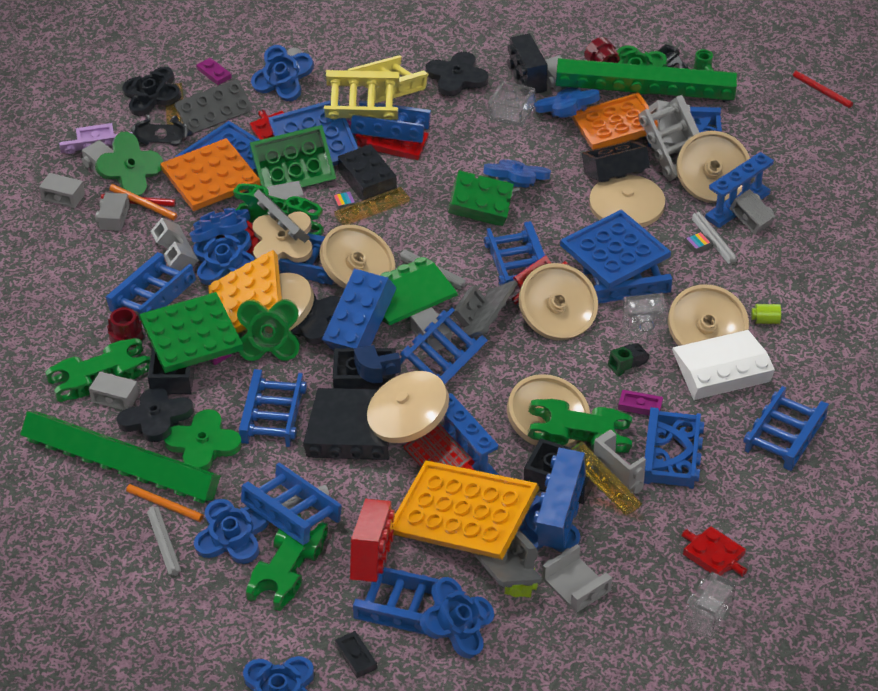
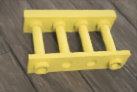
(361, 78)
(408, 82)

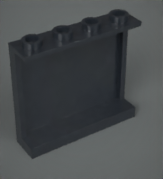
(341, 428)

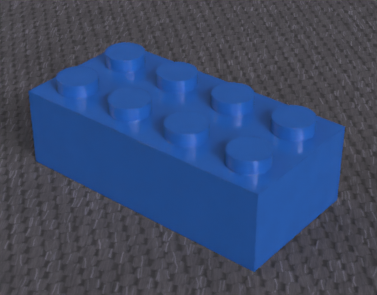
(359, 311)
(560, 498)

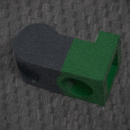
(626, 358)

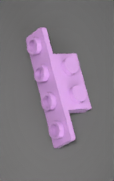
(88, 136)

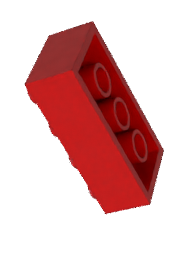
(371, 540)

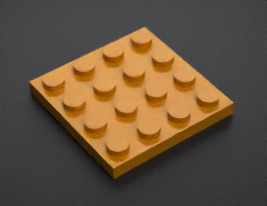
(254, 281)

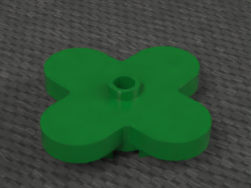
(631, 55)
(129, 163)
(258, 340)
(203, 440)

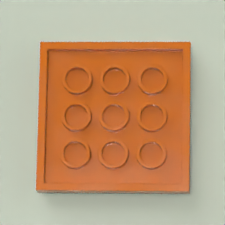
(612, 121)
(209, 174)

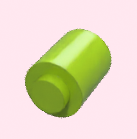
(766, 313)

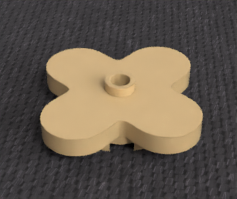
(277, 239)

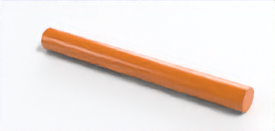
(146, 203)
(164, 503)

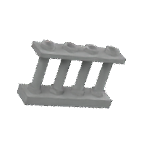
(685, 123)

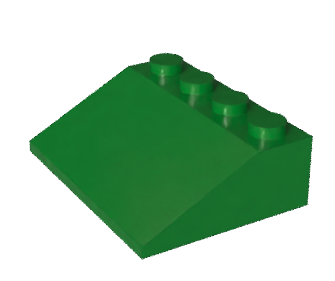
(293, 158)
(418, 288)

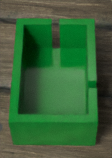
(480, 198)

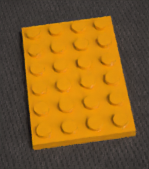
(464, 509)

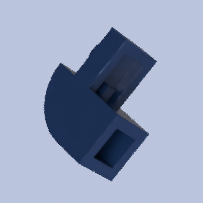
(374, 367)

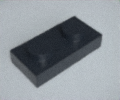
(356, 654)

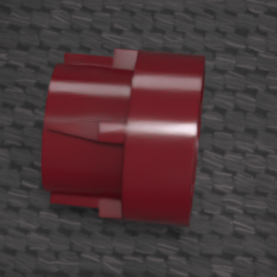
(602, 51)
(124, 325)

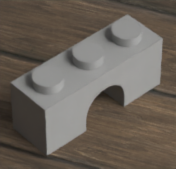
(172, 237)

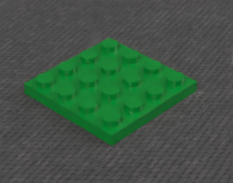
(191, 332)

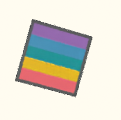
(343, 199)
(698, 242)

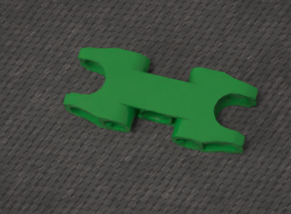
(288, 206)
(81, 374)
(567, 424)
(281, 573)

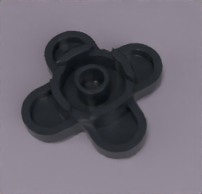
(457, 74)
(151, 90)
(317, 320)
(155, 414)

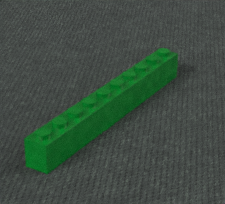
(646, 79)
(121, 456)

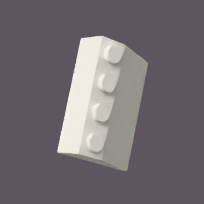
(723, 364)

